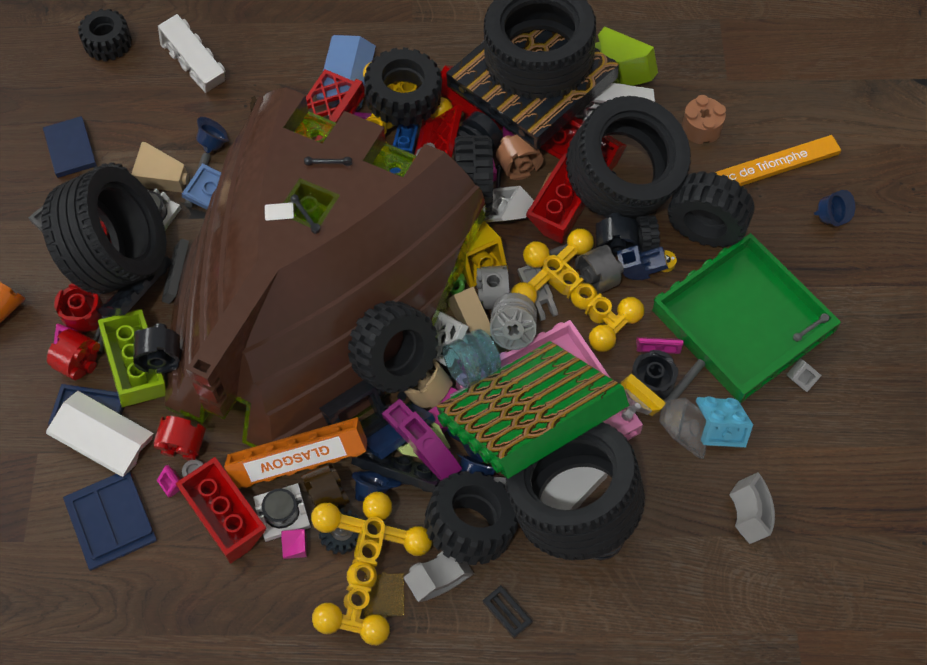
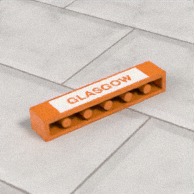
(296, 453)

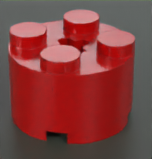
(78, 308)
(73, 354)
(178, 436)

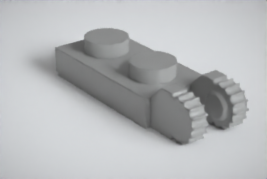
(543, 294)

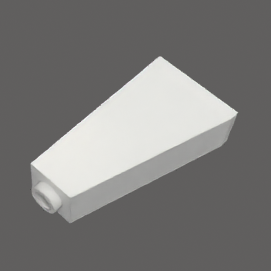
(572, 487)

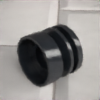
(480, 125)

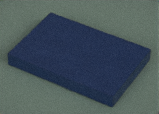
(69, 146)
(107, 398)
(388, 439)

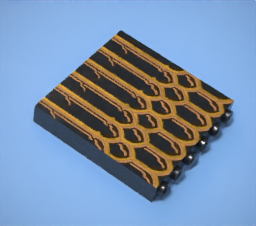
(528, 118)

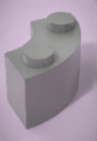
(753, 508)
(436, 577)

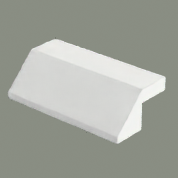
(99, 433)

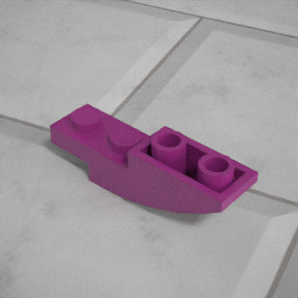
(422, 440)

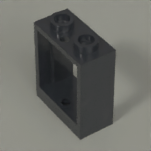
(337, 405)

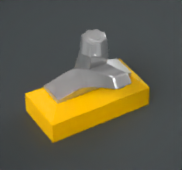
(640, 398)

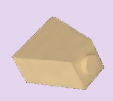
(159, 170)
(469, 310)

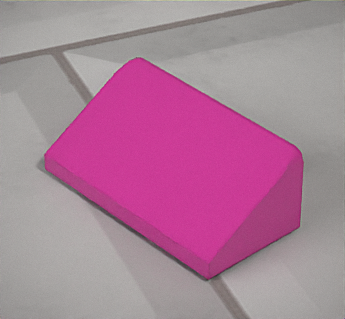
(667, 345)

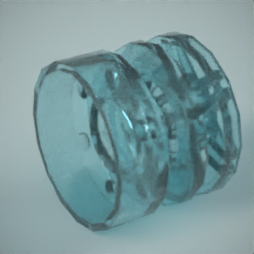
(471, 358)

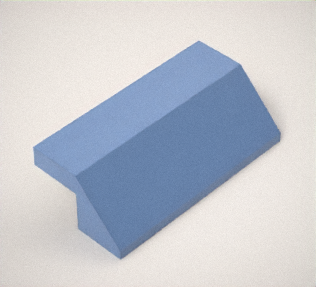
(347, 58)

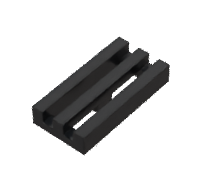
(520, 627)

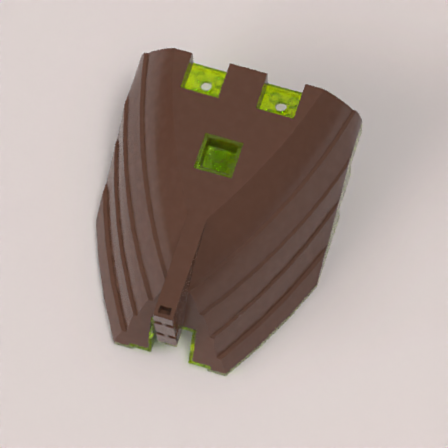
(274, 305)

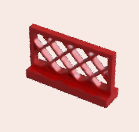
(350, 100)
(442, 134)

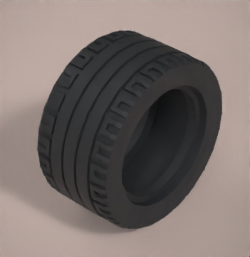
(546, 72)
(654, 130)
(79, 242)
(590, 529)

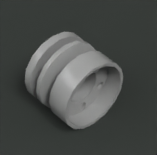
(511, 310)

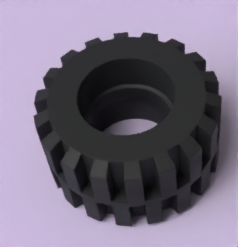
(105, 34)

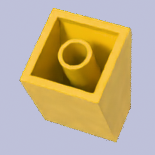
(483, 251)

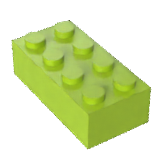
(118, 340)

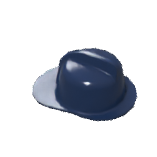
(210, 134)
(836, 208)
(472, 465)
(370, 482)

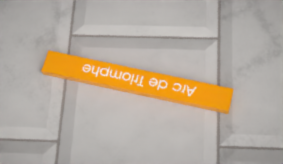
(782, 161)

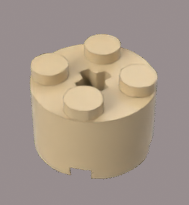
(431, 389)

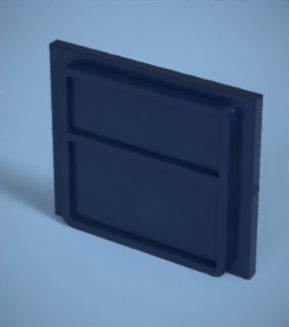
(109, 520)

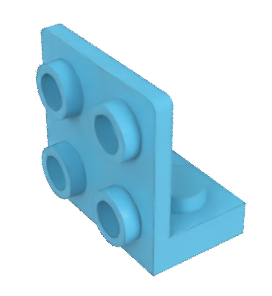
(725, 422)

